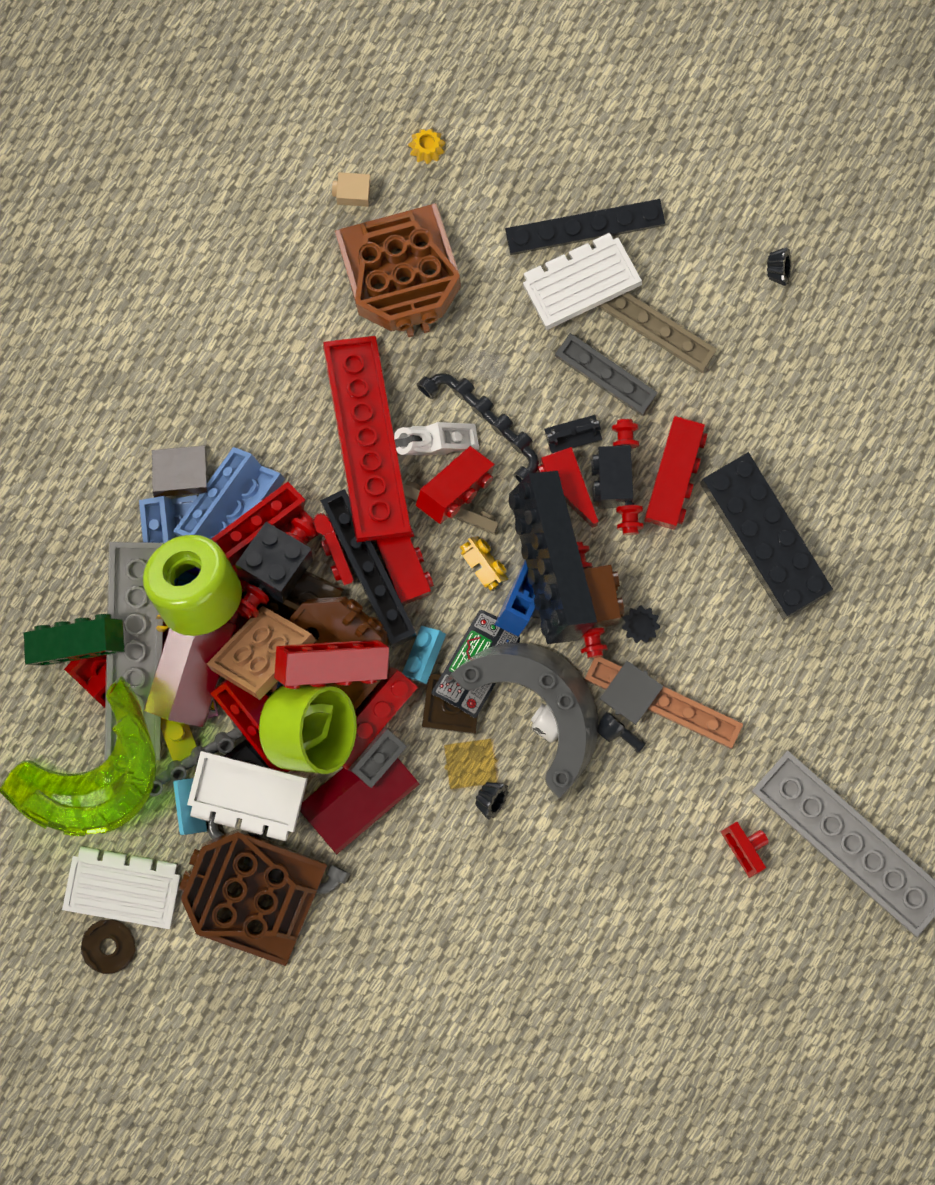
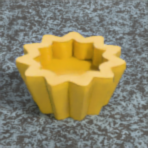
(427, 145)

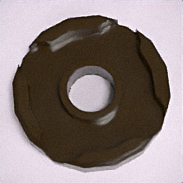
(119, 958)

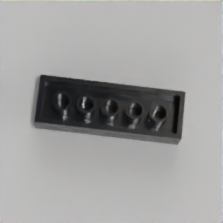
(766, 536)
(552, 557)

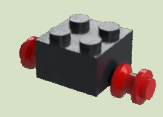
(614, 477)
(274, 564)

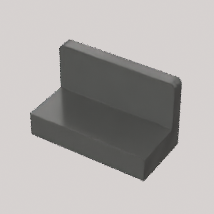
(377, 757)

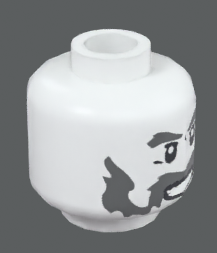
(545, 724)

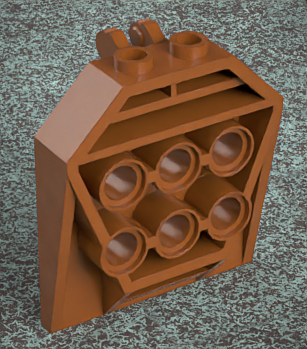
(398, 303)

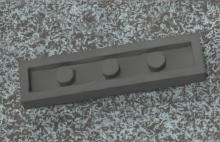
(606, 374)

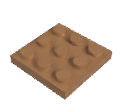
(251, 652)

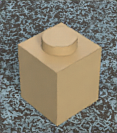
(352, 189)

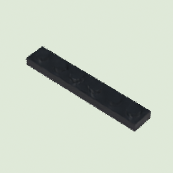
(584, 226)

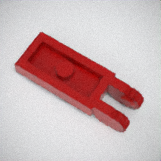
(332, 547)

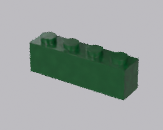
(73, 641)

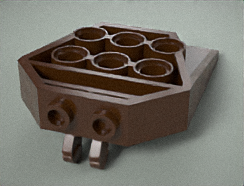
(341, 621)
(218, 866)

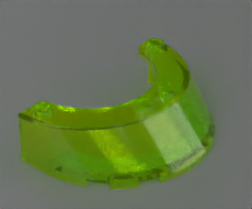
(95, 798)

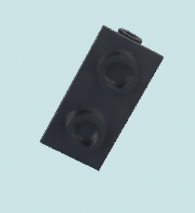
(573, 434)

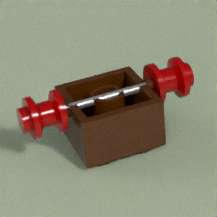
(607, 607)

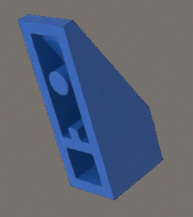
(517, 605)

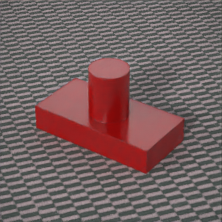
(746, 847)

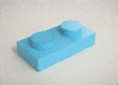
(423, 654)

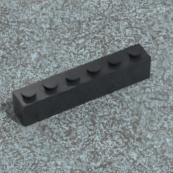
(369, 571)

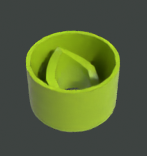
(206, 600)
(308, 728)

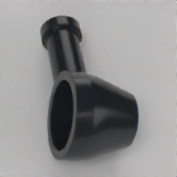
(611, 729)

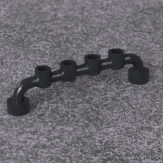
(482, 408)

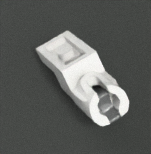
(436, 439)

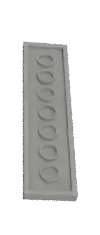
(141, 639)
(849, 842)

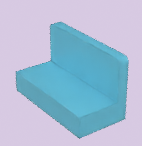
(186, 823)

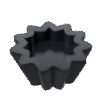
(779, 266)
(640, 624)
(491, 798)

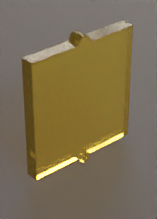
(470, 763)

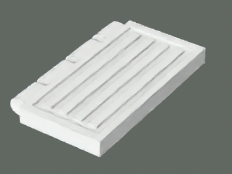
(582, 282)
(246, 792)
(122, 891)

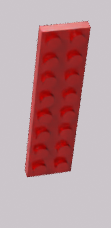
(366, 439)

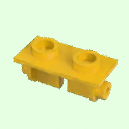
(491, 570)

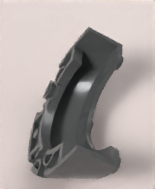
(558, 686)

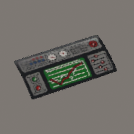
(479, 636)

